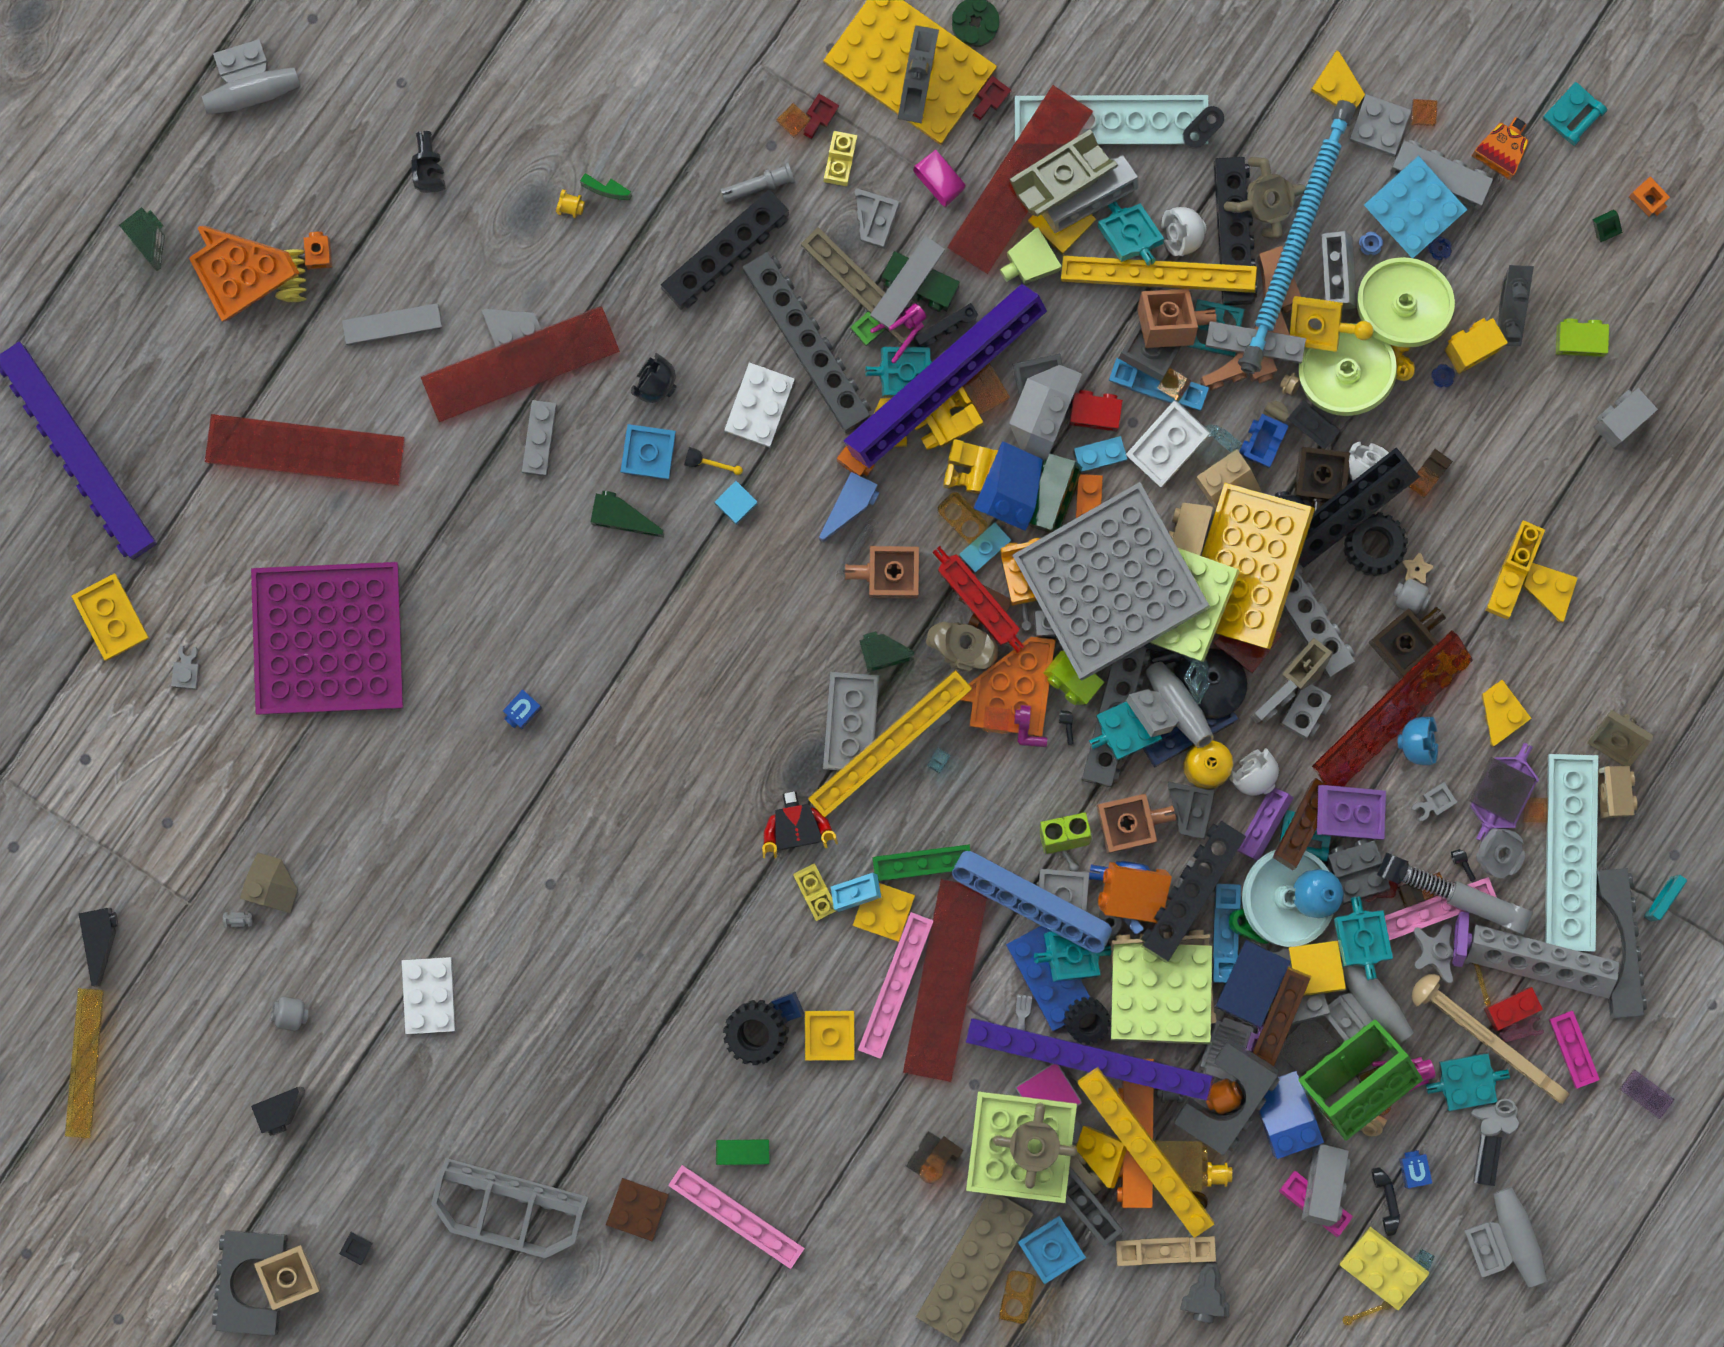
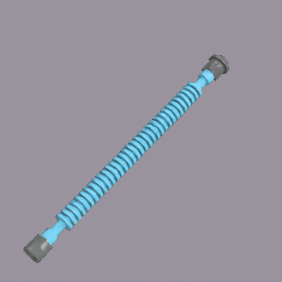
(1297, 237)

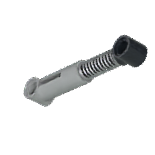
(1457, 894)

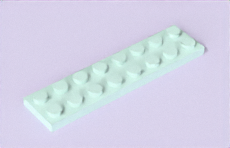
(1128, 117)
(1571, 851)

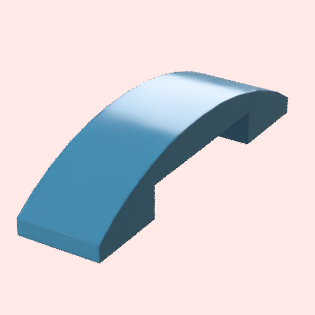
(1142, 383)
(1224, 939)

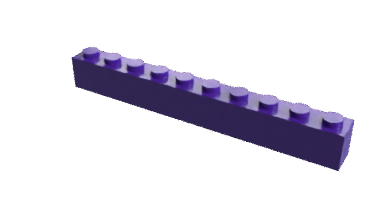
(945, 375)
(76, 451)
(1088, 1058)

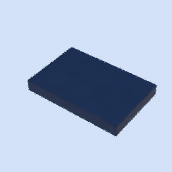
(1252, 984)

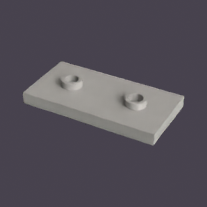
(849, 717)

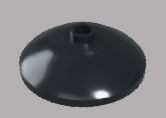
(1225, 693)

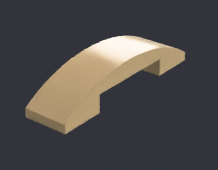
(1165, 1250)

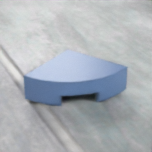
(1134, 925)

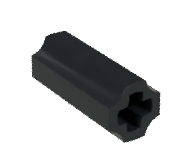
(1487, 1160)

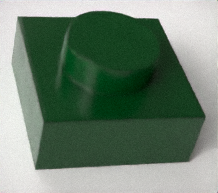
(1607, 225)

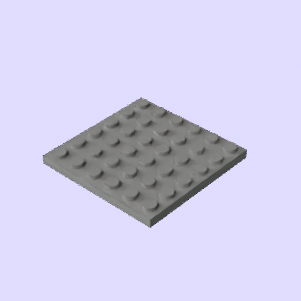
(1111, 581)

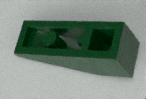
(617, 514)

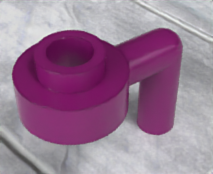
(1022, 718)

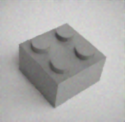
(1630, 412)

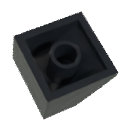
(278, 1111)

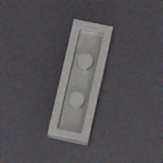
(539, 438)

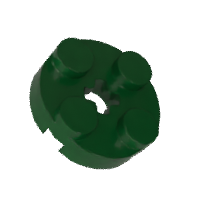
(972, 35)

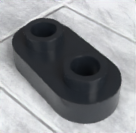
(1203, 127)

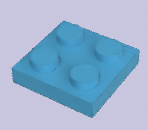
(648, 452)
(1051, 1249)

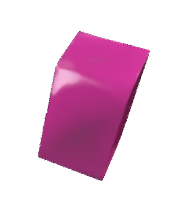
(939, 178)

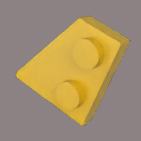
(1338, 83)
(1551, 589)
(1503, 712)
(1102, 1154)

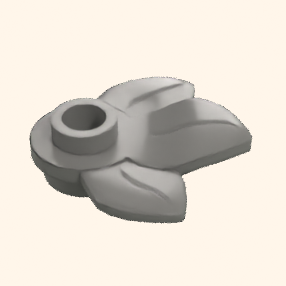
(1497, 1117)

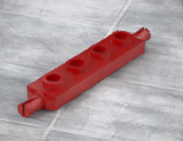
(978, 599)

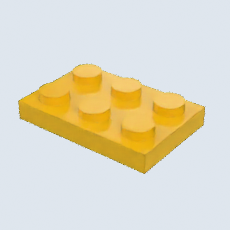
(110, 617)

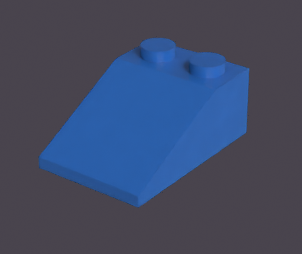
(1011, 486)
(1289, 1118)

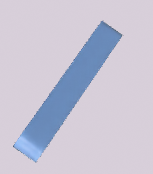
(1032, 902)

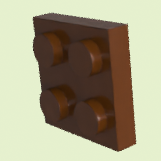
(637, 1209)

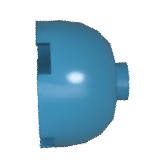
(1419, 741)
(1318, 893)

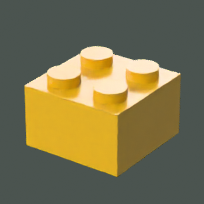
(1476, 345)

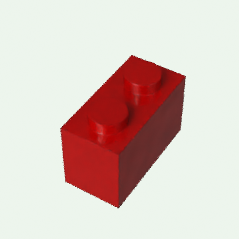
(1096, 411)
(1513, 1008)

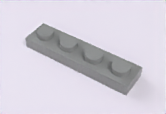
(1237, 338)

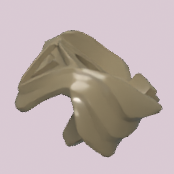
(946, 639)

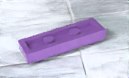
(1265, 823)

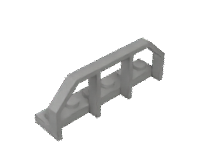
(513, 1187)

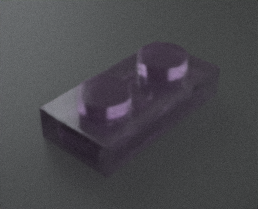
(1646, 1094)

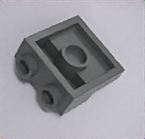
(1358, 870)

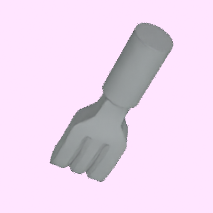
(1023, 1010)

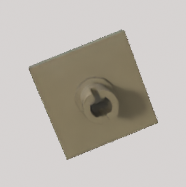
(1620, 738)

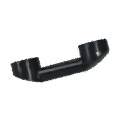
(1390, 1222)

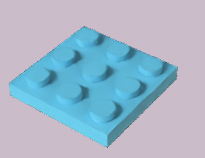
(1415, 206)

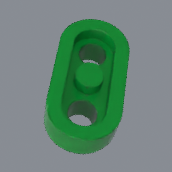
(1244, 929)

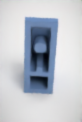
(852, 502)

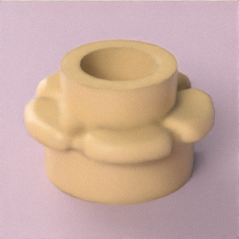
(1290, 384)

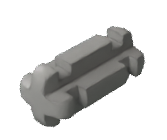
(237, 919)

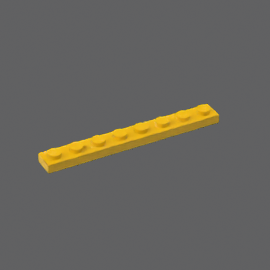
(1159, 274)
(890, 743)
(1145, 1152)

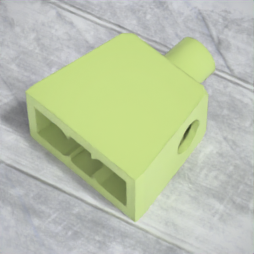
(1031, 259)

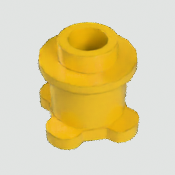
(570, 204)
(1218, 1174)

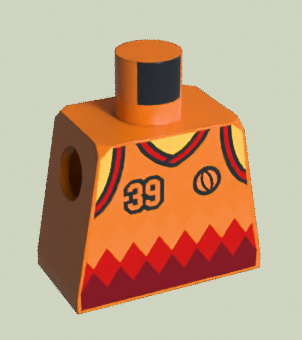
(1503, 148)

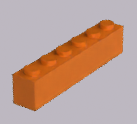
(1135, 1185)

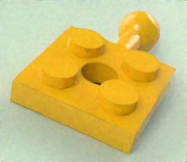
(1330, 316)

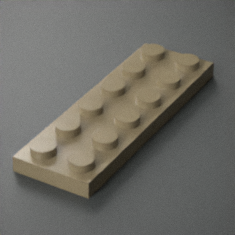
(974, 1265)

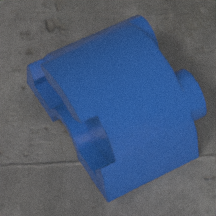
(1264, 441)

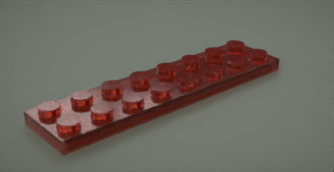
(998, 208)
(520, 364)
(305, 450)
(1393, 711)
(945, 981)

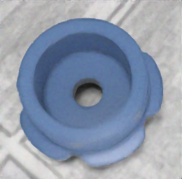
(1375, 239)

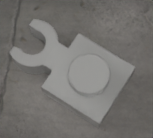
(185, 673)
(1437, 800)

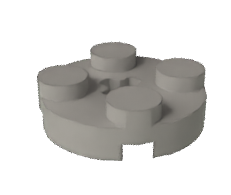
(1489, 853)

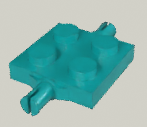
(1131, 232)
(897, 375)
(1122, 731)
(1363, 938)
(1068, 959)
(1467, 1081)

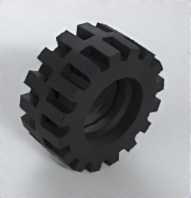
(1081, 1009)

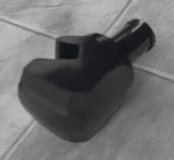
(424, 164)

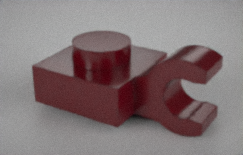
(992, 95)
(821, 113)

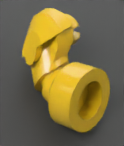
(1405, 366)

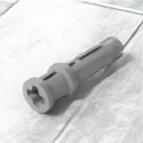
(769, 180)

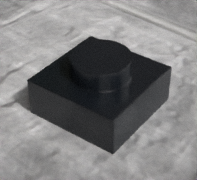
(356, 1248)

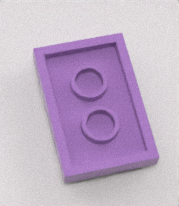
(1351, 812)

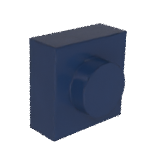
(789, 1005)

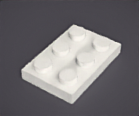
(759, 405)
(1168, 443)
(428, 995)

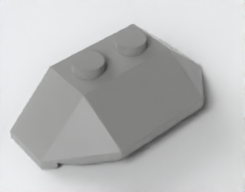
(1043, 409)

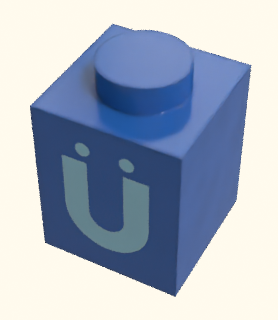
(521, 710)
(1415, 1169)

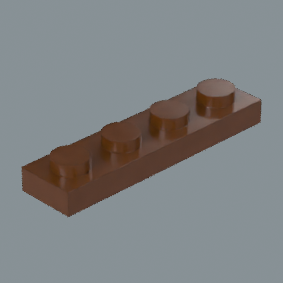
(1300, 829)
(1281, 1015)

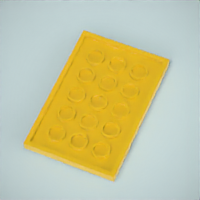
(876, 55)
(1264, 542)

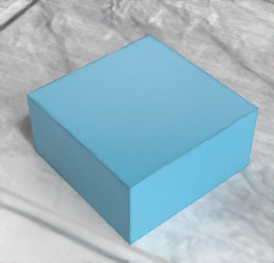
(736, 502)

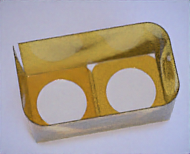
(965, 516)
(1021, 1296)

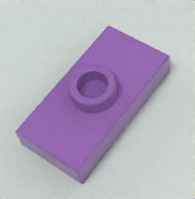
(1462, 939)

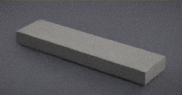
(907, 282)
(392, 324)

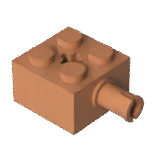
(1169, 318)
(881, 561)
(1135, 810)

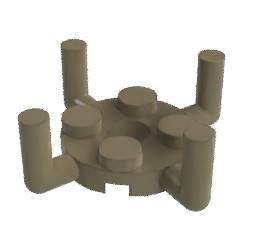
(1257, 198)
(1035, 1130)

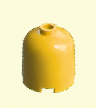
(1206, 776)

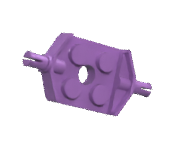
(1490, 820)

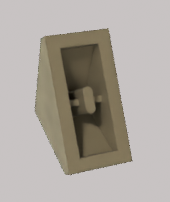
(1308, 665)

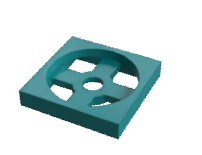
(1237, 314)
(1665, 898)

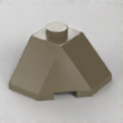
(269, 884)

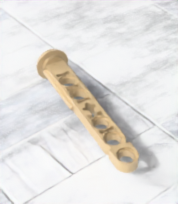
(1427, 990)

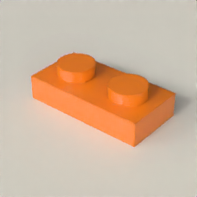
(1088, 493)

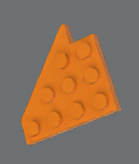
(239, 270)
(1015, 682)

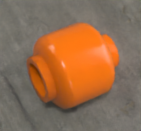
(1225, 1096)

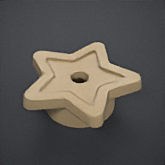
(1423, 568)

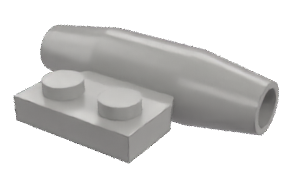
(247, 79)
(1169, 707)
(1365, 1003)
(1508, 1241)

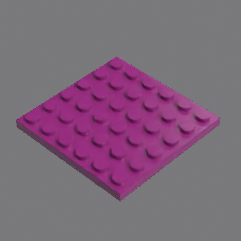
(327, 638)

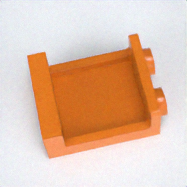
(1133, 892)

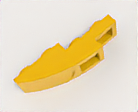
(1514, 569)

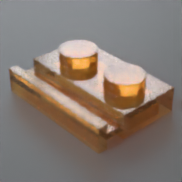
(986, 390)

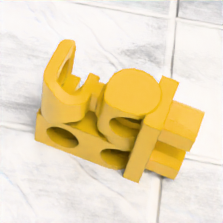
(948, 427)
(970, 456)

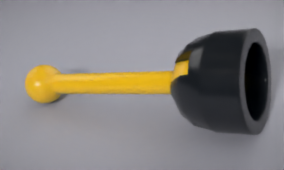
(695, 458)

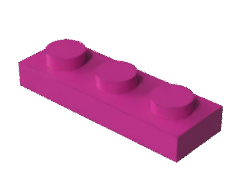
(1574, 1049)
(1295, 1191)

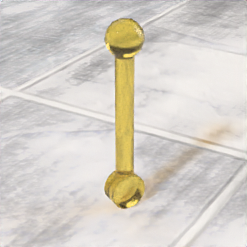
(1485, 995)
(1347, 1320)

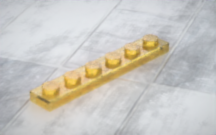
(84, 1063)

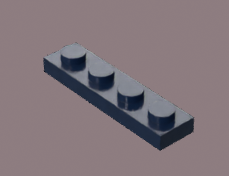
(1177, 742)

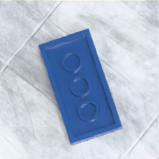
(1050, 996)

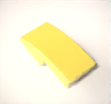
(840, 158)
(815, 892)

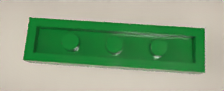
(917, 862)

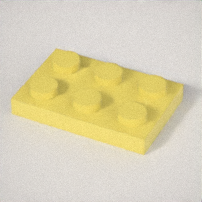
(1384, 1268)

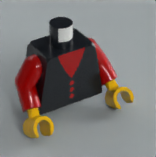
(795, 827)

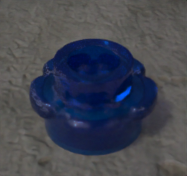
(1446, 248)
(1447, 371)

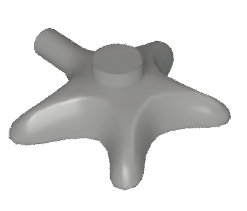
(1436, 952)

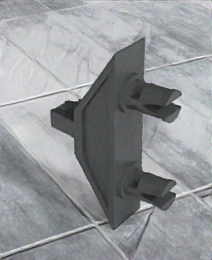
(918, 74)
(1514, 303)

